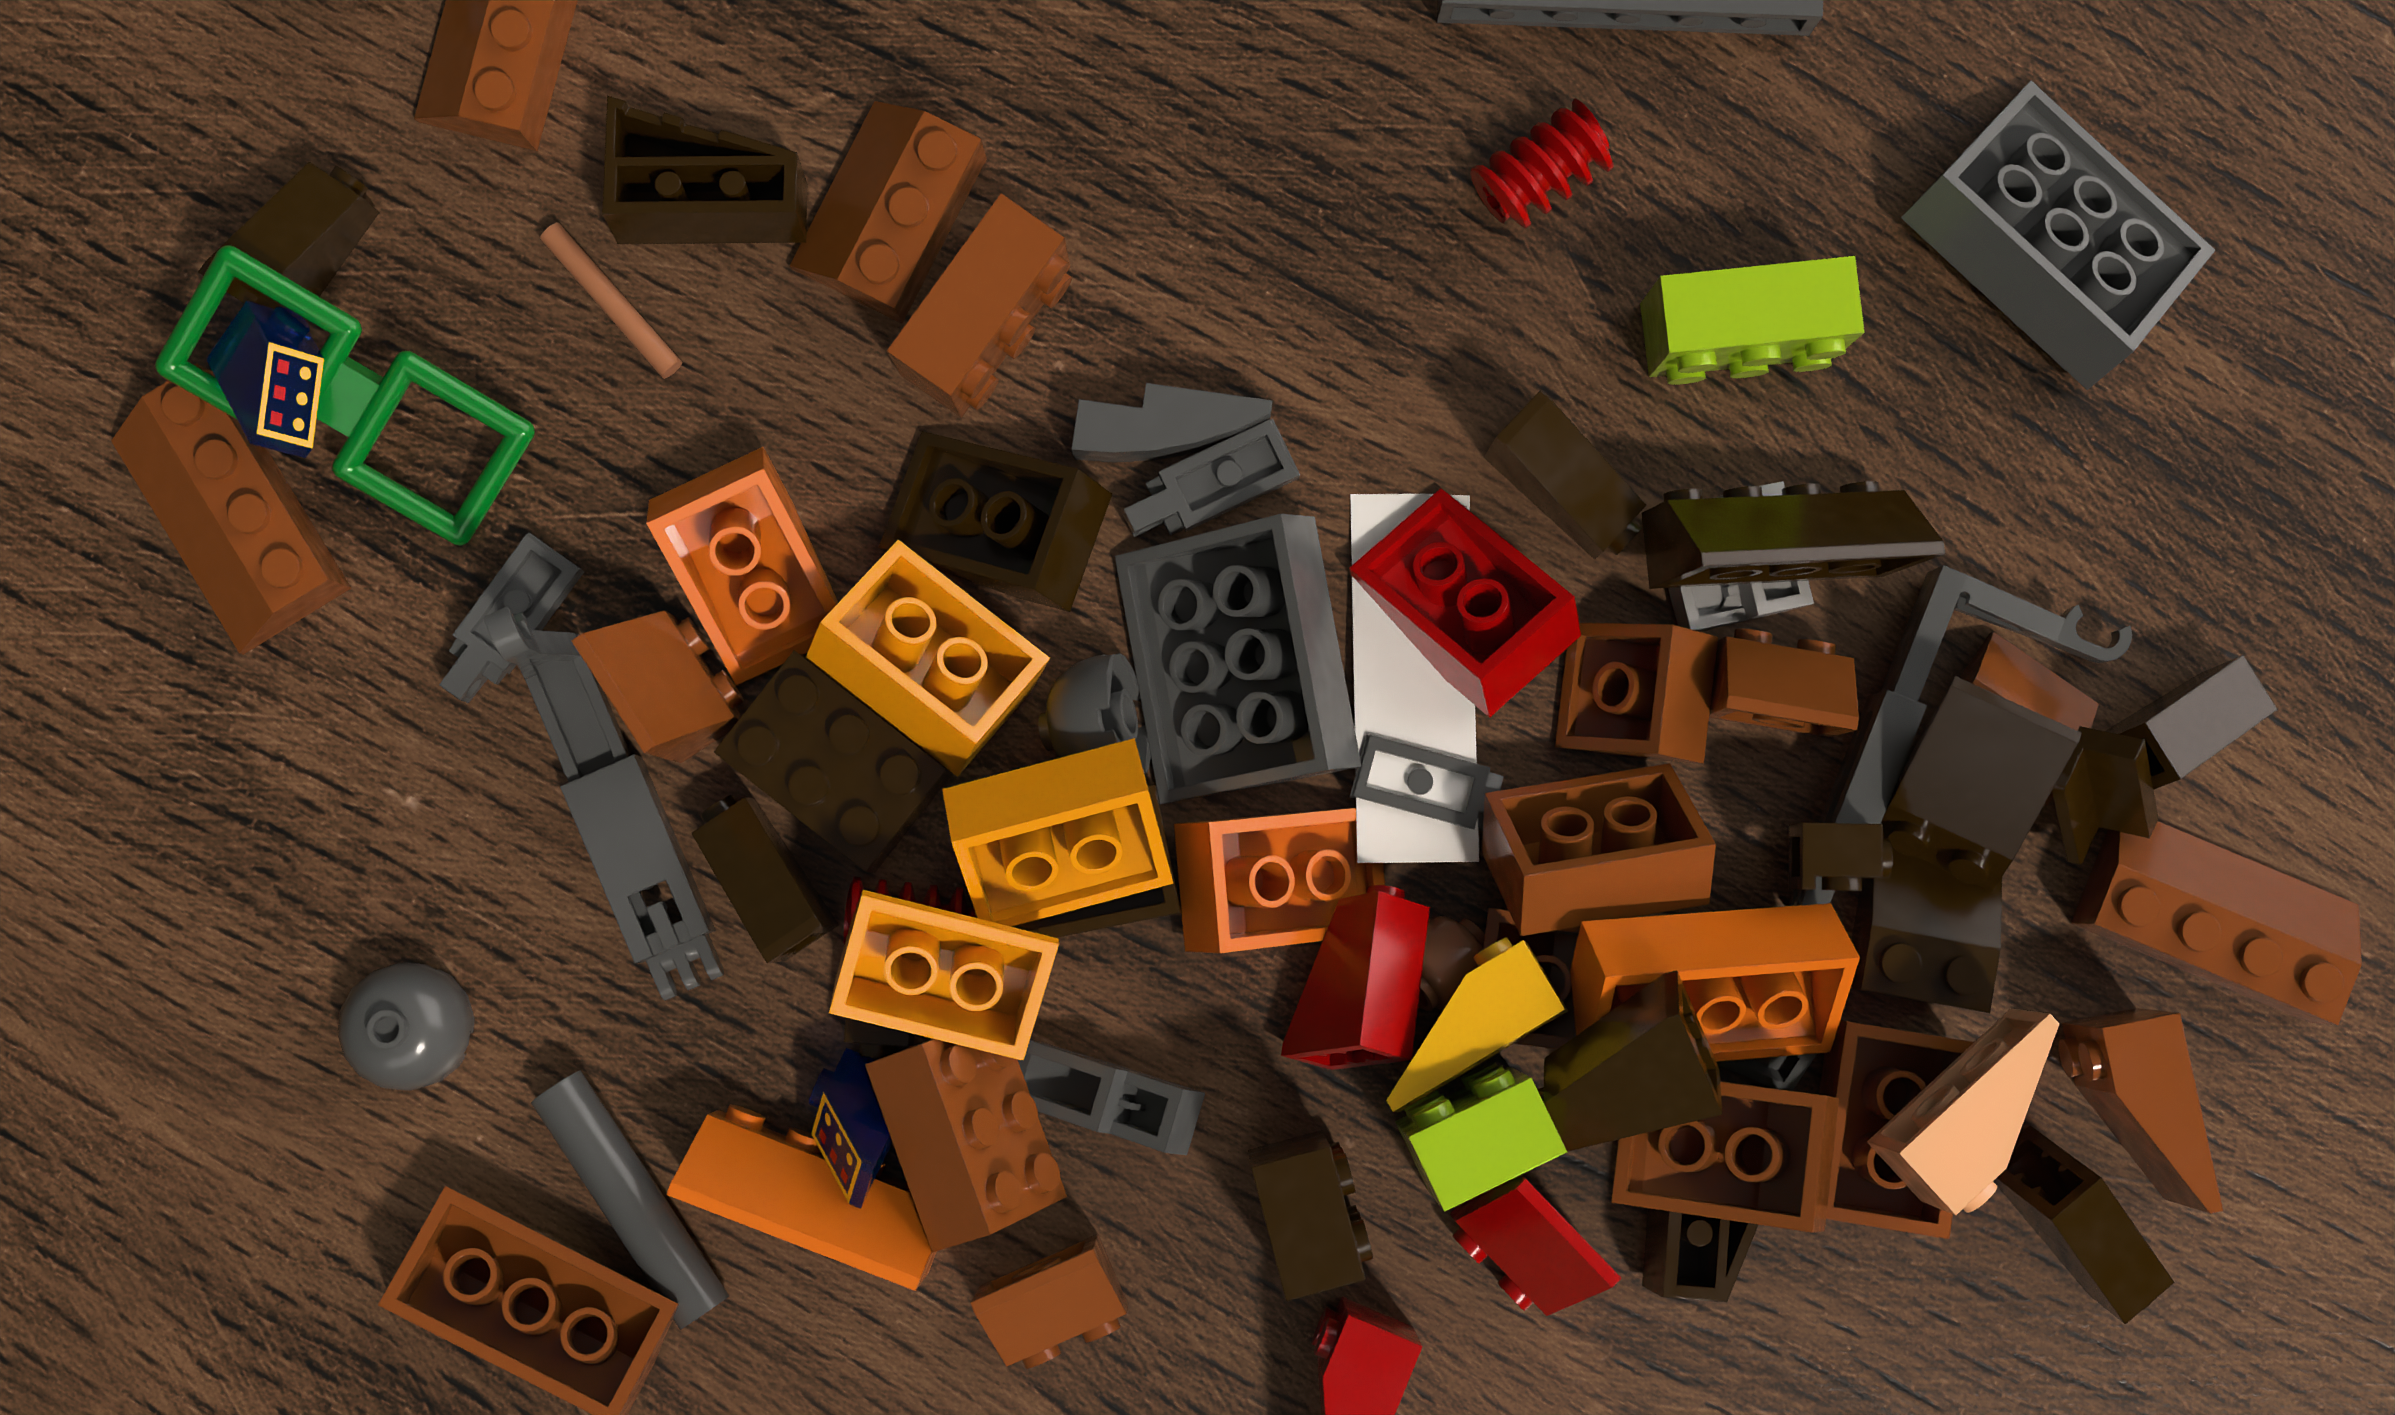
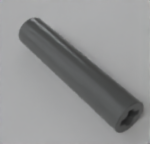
(629, 1198)

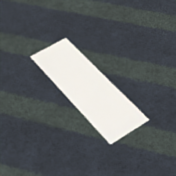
(1408, 703)

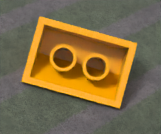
(1057, 835)
(942, 975)

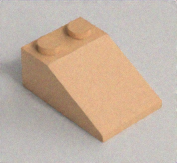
(1969, 1117)

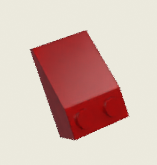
(1469, 601)
(1534, 1247)
(1363, 1360)

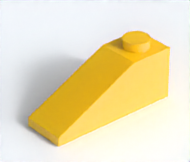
(1486, 1014)

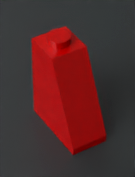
(1363, 984)

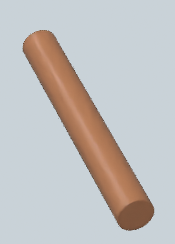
(611, 300)

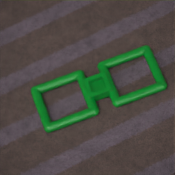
(352, 395)

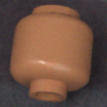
(1447, 959)

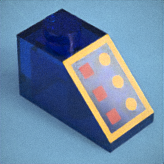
(271, 377)
(850, 1126)

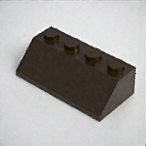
(1784, 535)

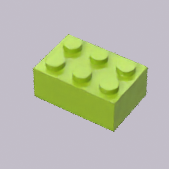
(1751, 319)
(1479, 1134)

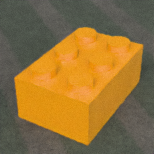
(926, 657)

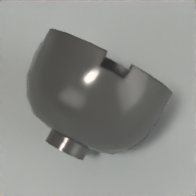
(1093, 708)
(406, 1026)

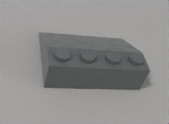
(2059, 236)
(1237, 658)

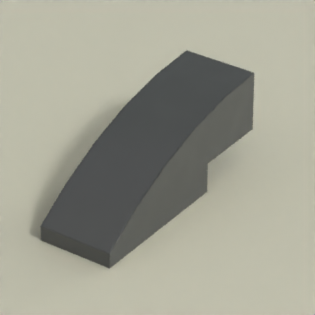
(1167, 426)
(1111, 1098)

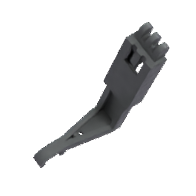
(1894, 713)
(612, 805)

